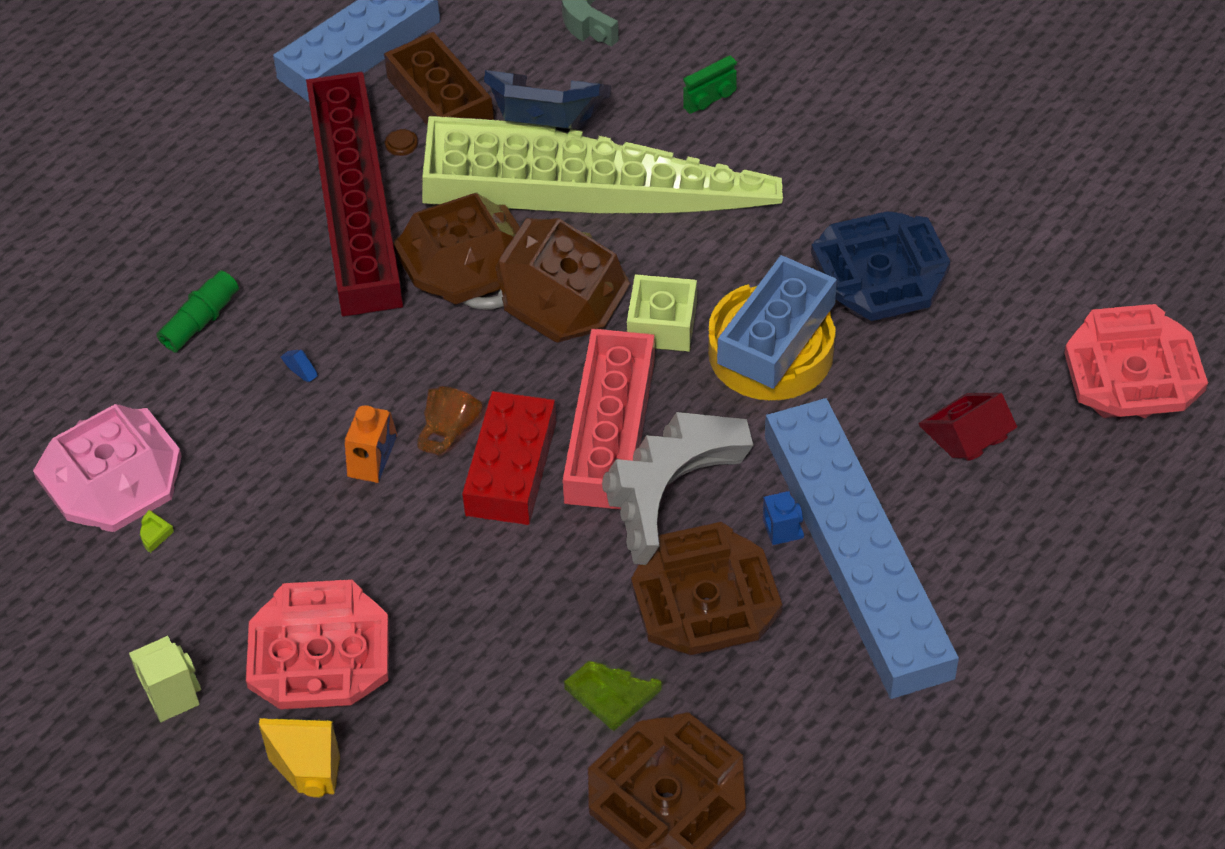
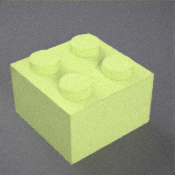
(665, 309)

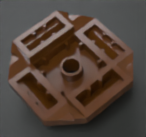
(456, 247)
(546, 296)
(699, 565)
(674, 758)

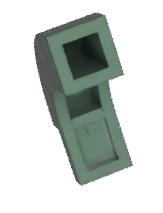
(586, 21)

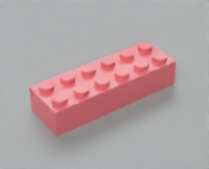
(608, 412)

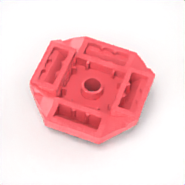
(1134, 362)

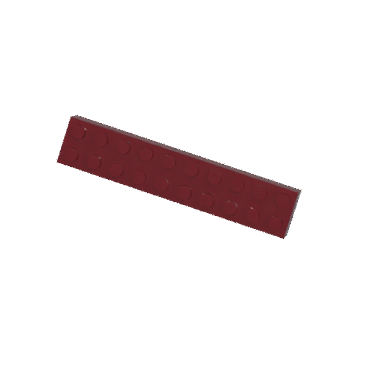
(353, 195)

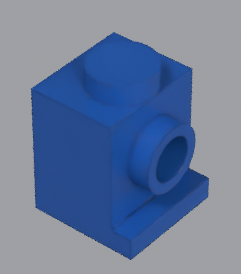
(782, 518)

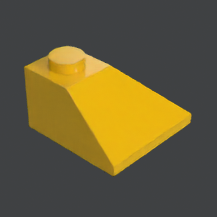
(303, 753)

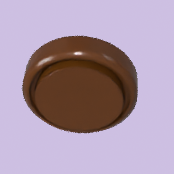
(401, 142)

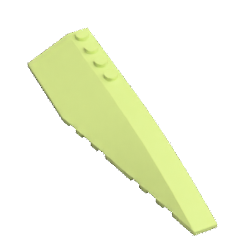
(573, 173)

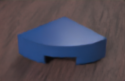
(299, 364)

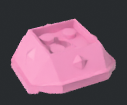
(110, 468)

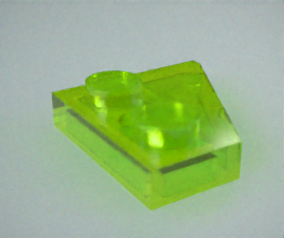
(610, 692)

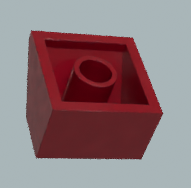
(970, 424)

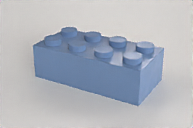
(776, 321)

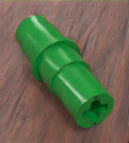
(198, 311)

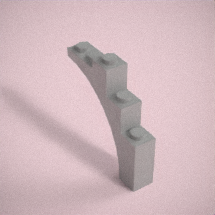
(686, 444)

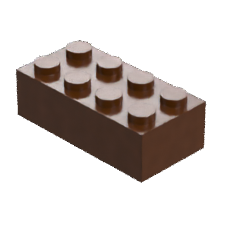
(436, 81)

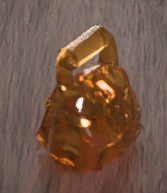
(447, 415)

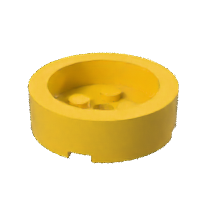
(802, 375)

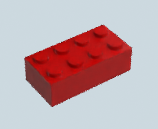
(509, 458)

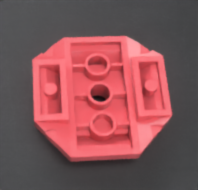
(310, 621)

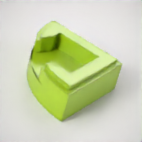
(154, 531)

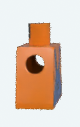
(369, 431)

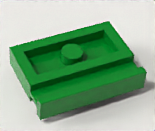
(709, 84)

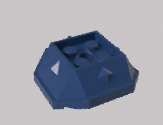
(545, 106)
(883, 263)

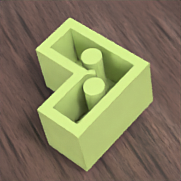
(166, 677)

